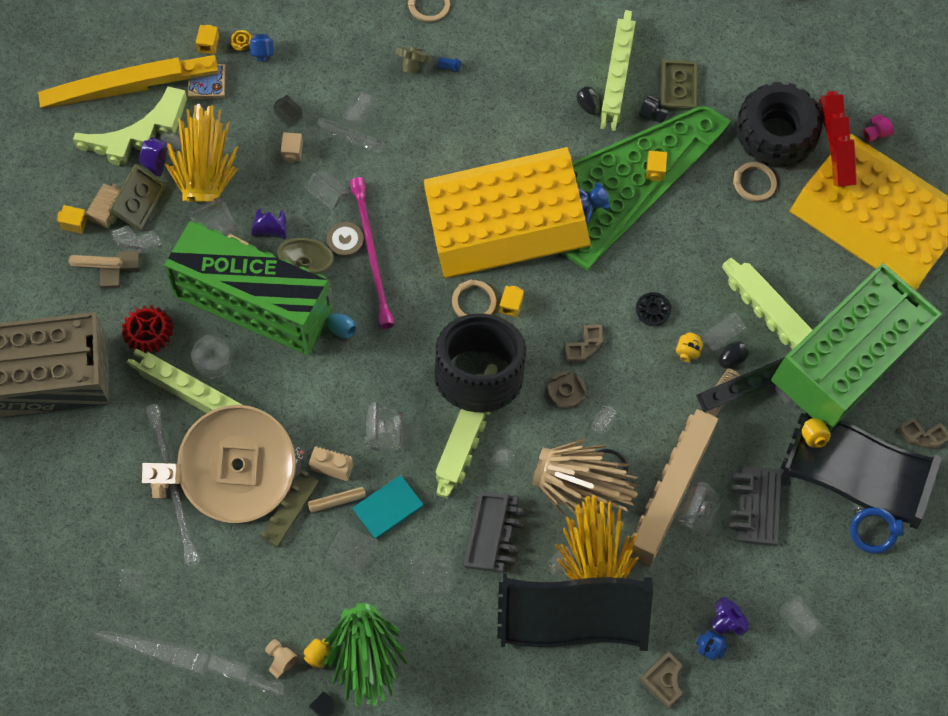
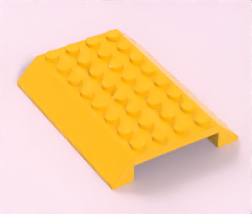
(506, 213)
(883, 218)

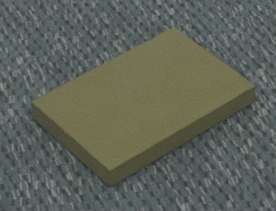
(679, 85)
(137, 197)

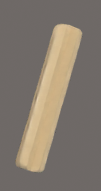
(95, 261)
(336, 499)

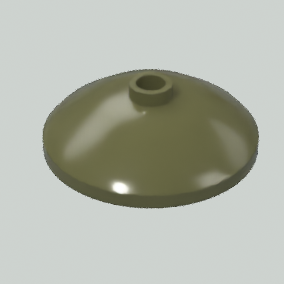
(307, 254)

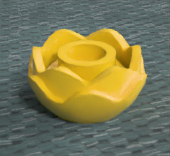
(238, 36)

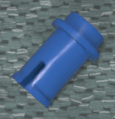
(449, 64)

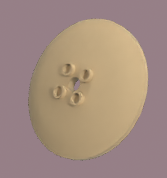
(208, 460)

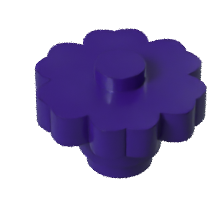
(729, 618)

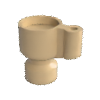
(283, 658)

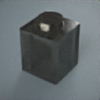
(287, 110)

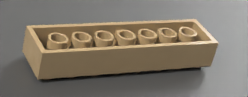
(672, 486)

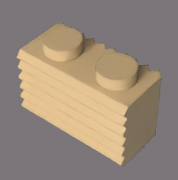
(98, 210)
(331, 463)

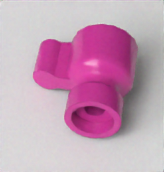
(881, 128)

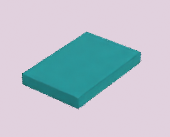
(388, 507)

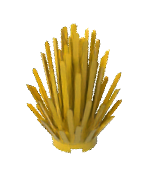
(202, 155)
(594, 544)

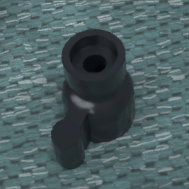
(650, 110)

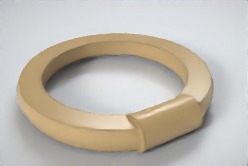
(411, 5)
(754, 165)
(473, 283)

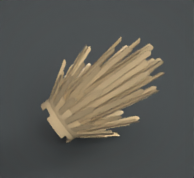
(580, 474)

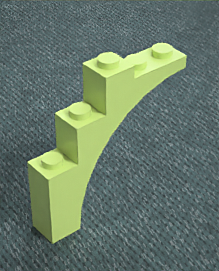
(119, 144)

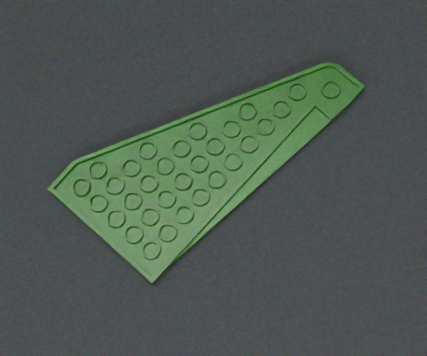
(623, 174)

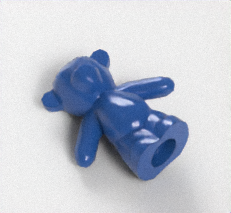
(595, 198)

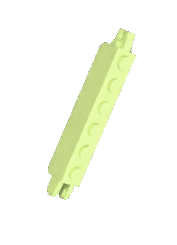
(618, 71)
(766, 303)
(179, 383)
(459, 447)

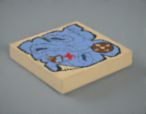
(208, 86)

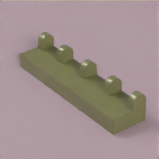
(290, 509)

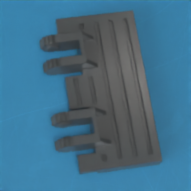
(759, 507)
(489, 529)

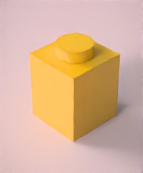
(207, 39)
(656, 165)
(72, 219)
(511, 301)

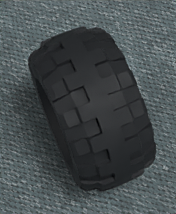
(784, 103)

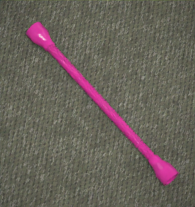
(385, 317)

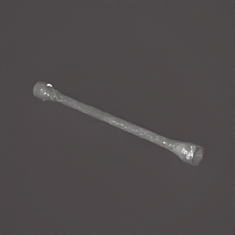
(190, 554)

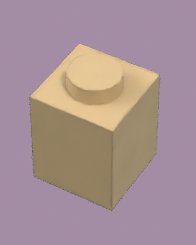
(291, 147)

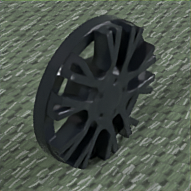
(653, 309)

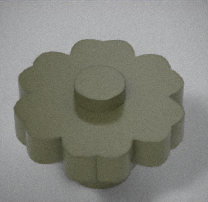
(412, 58)

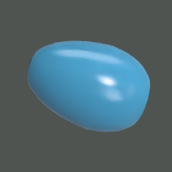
(341, 325)

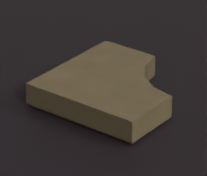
(663, 681)

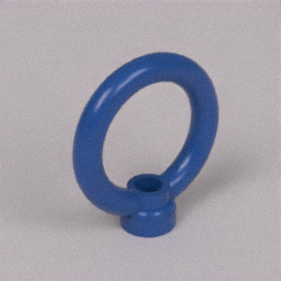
(895, 527)

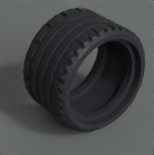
(487, 334)

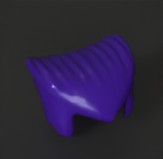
(153, 155)
(269, 225)

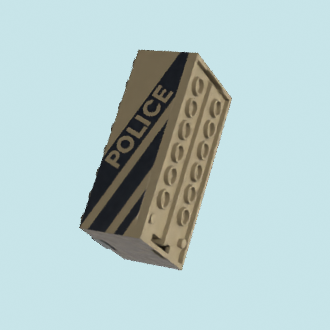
(53, 364)

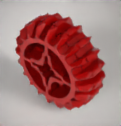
(155, 317)

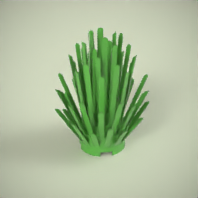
(364, 652)

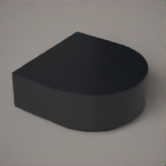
(322, 705)

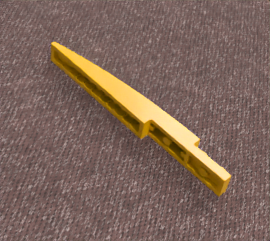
(128, 80)

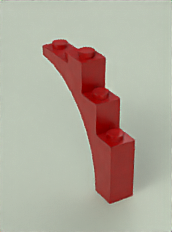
(838, 134)

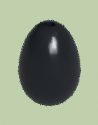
(589, 100)
(733, 355)

